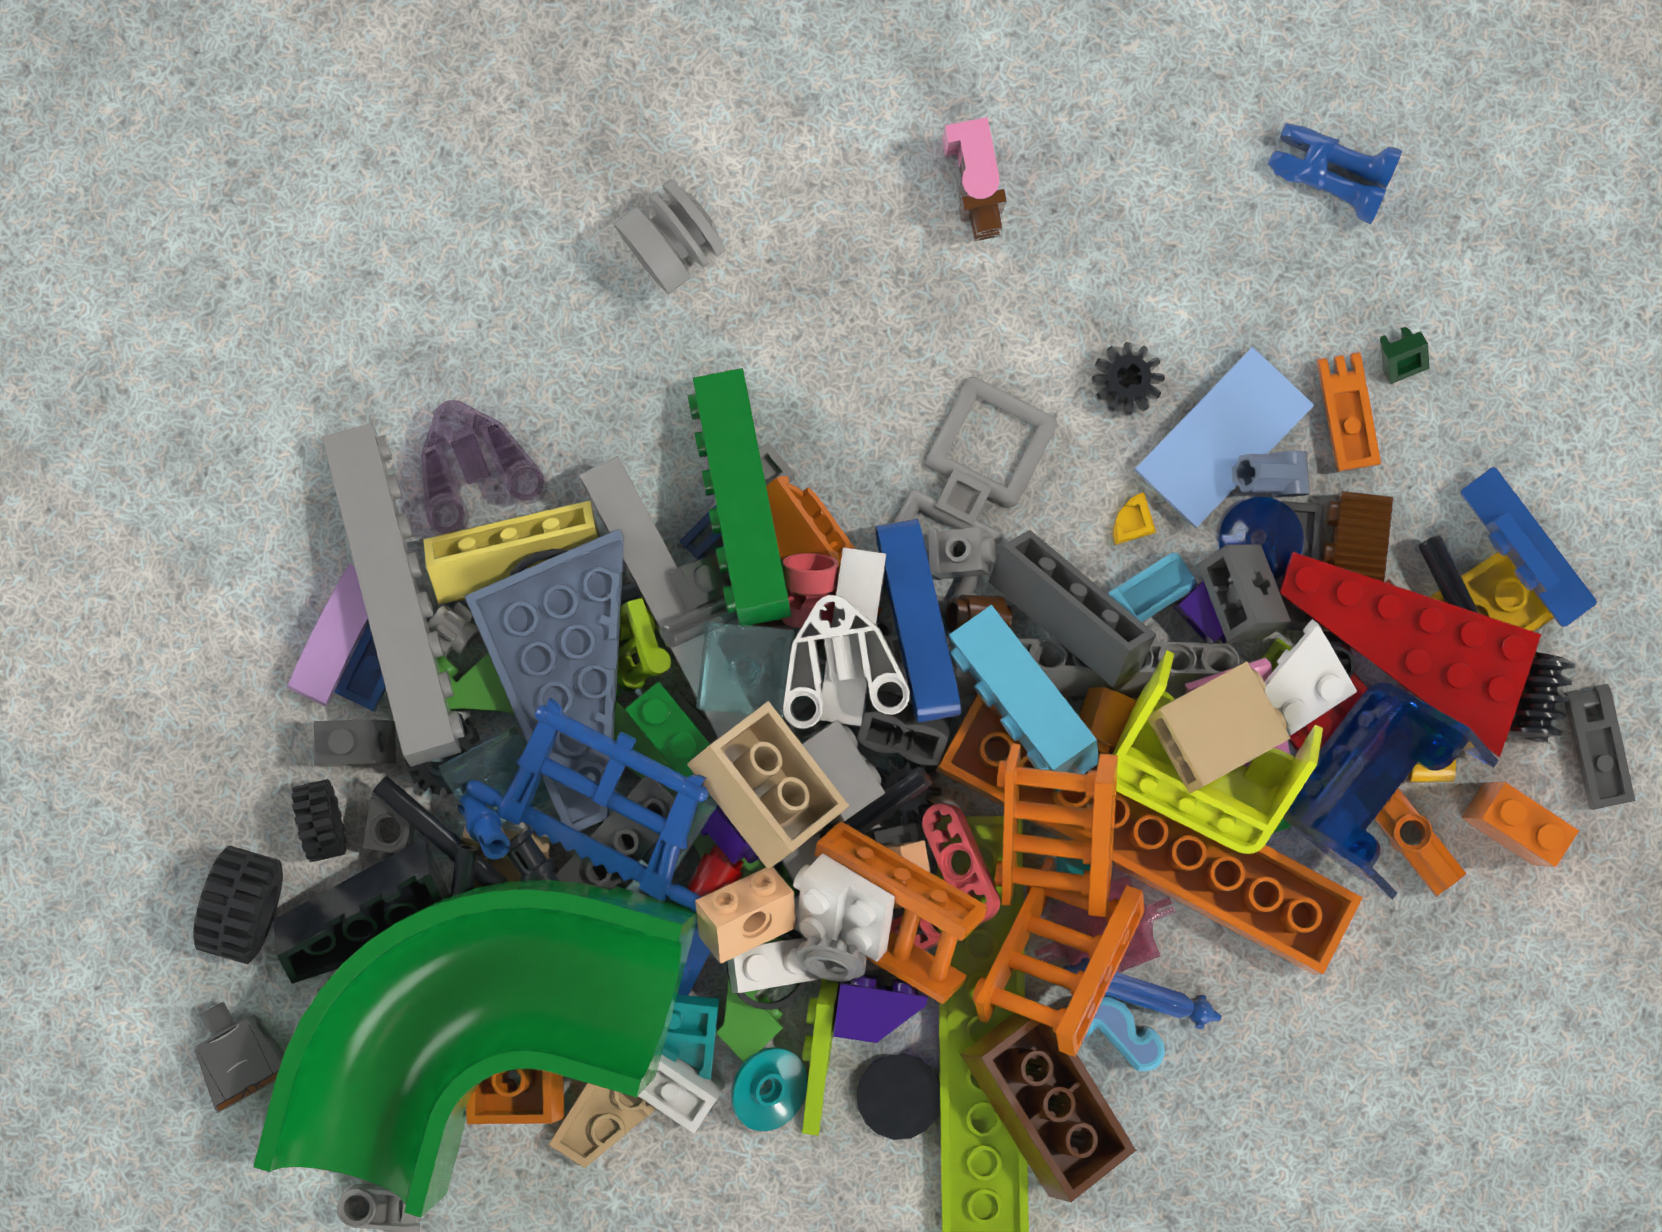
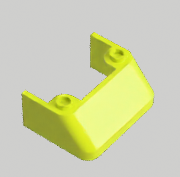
(1234, 809)

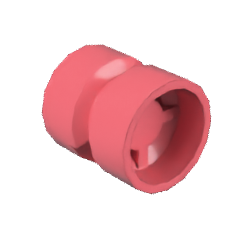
(808, 580)

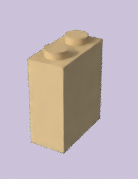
(1219, 726)

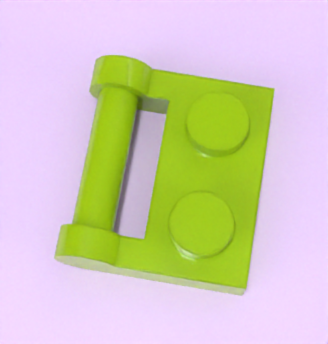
(635, 635)

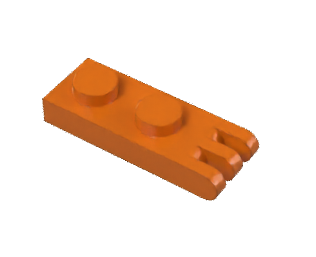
(1349, 414)

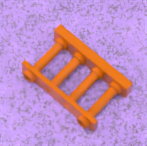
(1095, 818)
(922, 897)
(1086, 987)

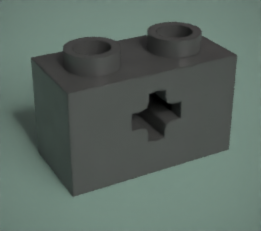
(1244, 593)

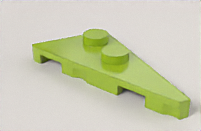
(818, 1051)

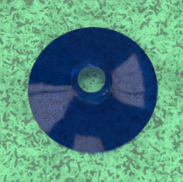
(1272, 516)

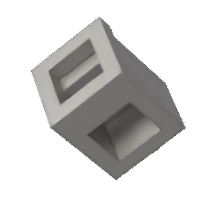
(975, 561)

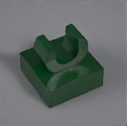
(1404, 356)

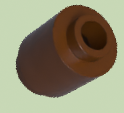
(966, 607)

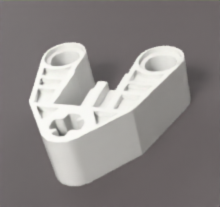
(804, 666)

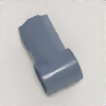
(1274, 473)

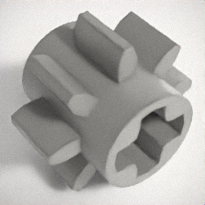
(454, 627)

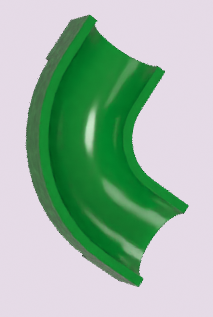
(460, 993)

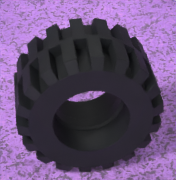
(238, 904)

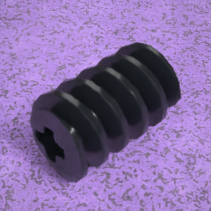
(1540, 699)

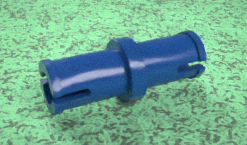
(484, 827)

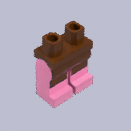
(979, 176)

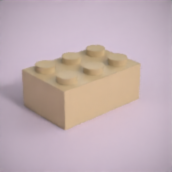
(768, 785)

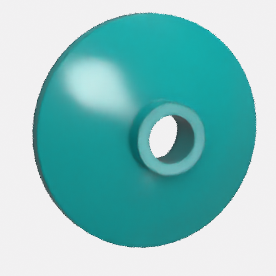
(778, 1098)

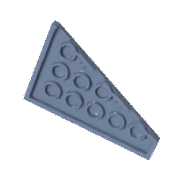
(559, 639)

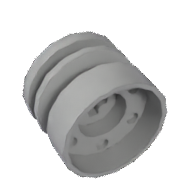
(670, 236)

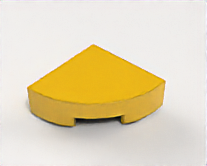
(1133, 521)

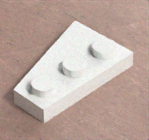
(1308, 680)

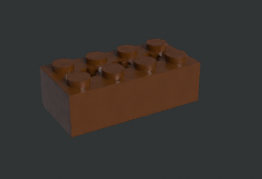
(1048, 1106)

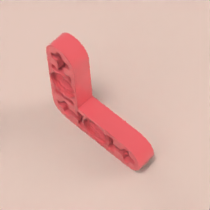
(975, 880)

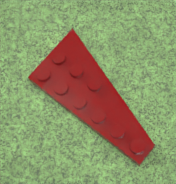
(1434, 649)

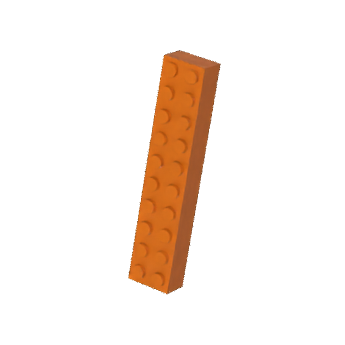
(1252, 894)

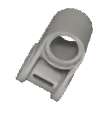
(383, 1211)

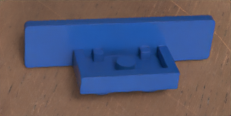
(1528, 547)

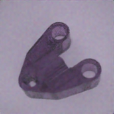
(439, 478)

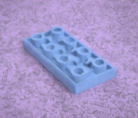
(1237, 417)

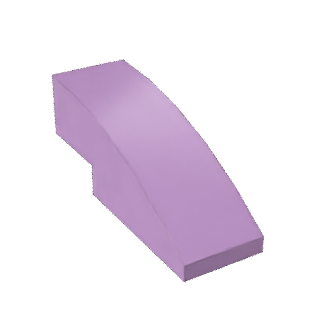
(331, 641)

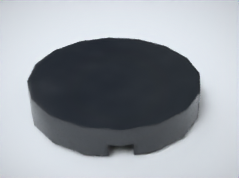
(899, 1096)

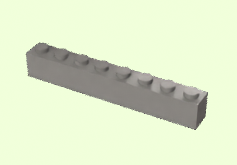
(392, 596)

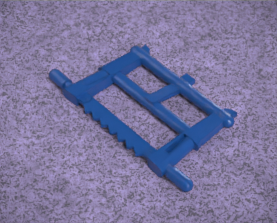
(673, 831)

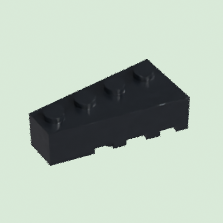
(344, 918)

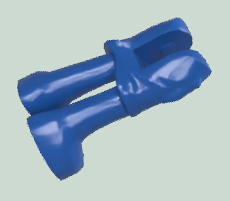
(1324, 150)

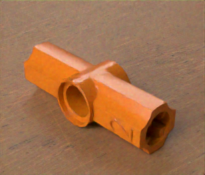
(1429, 856)

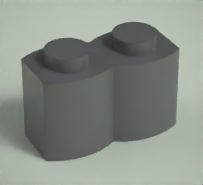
(901, 732)

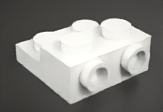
(843, 907)

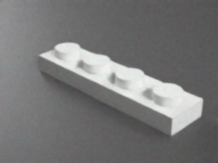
(771, 966)

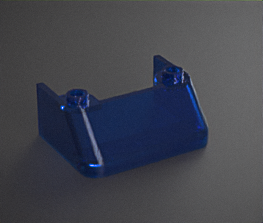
(1364, 768)

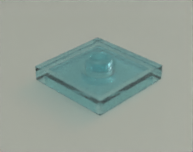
(743, 667)
(492, 764)

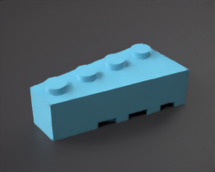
(1023, 695)

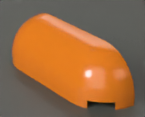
(804, 523)

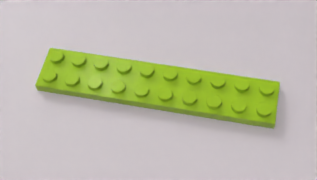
(980, 1163)

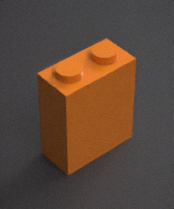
(1520, 824)

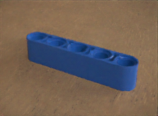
(918, 621)

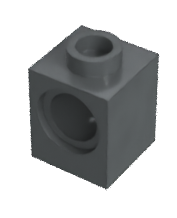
(373, 840)

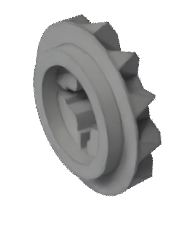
(831, 959)

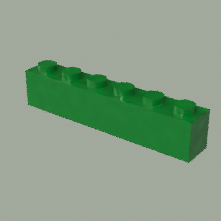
(740, 496)

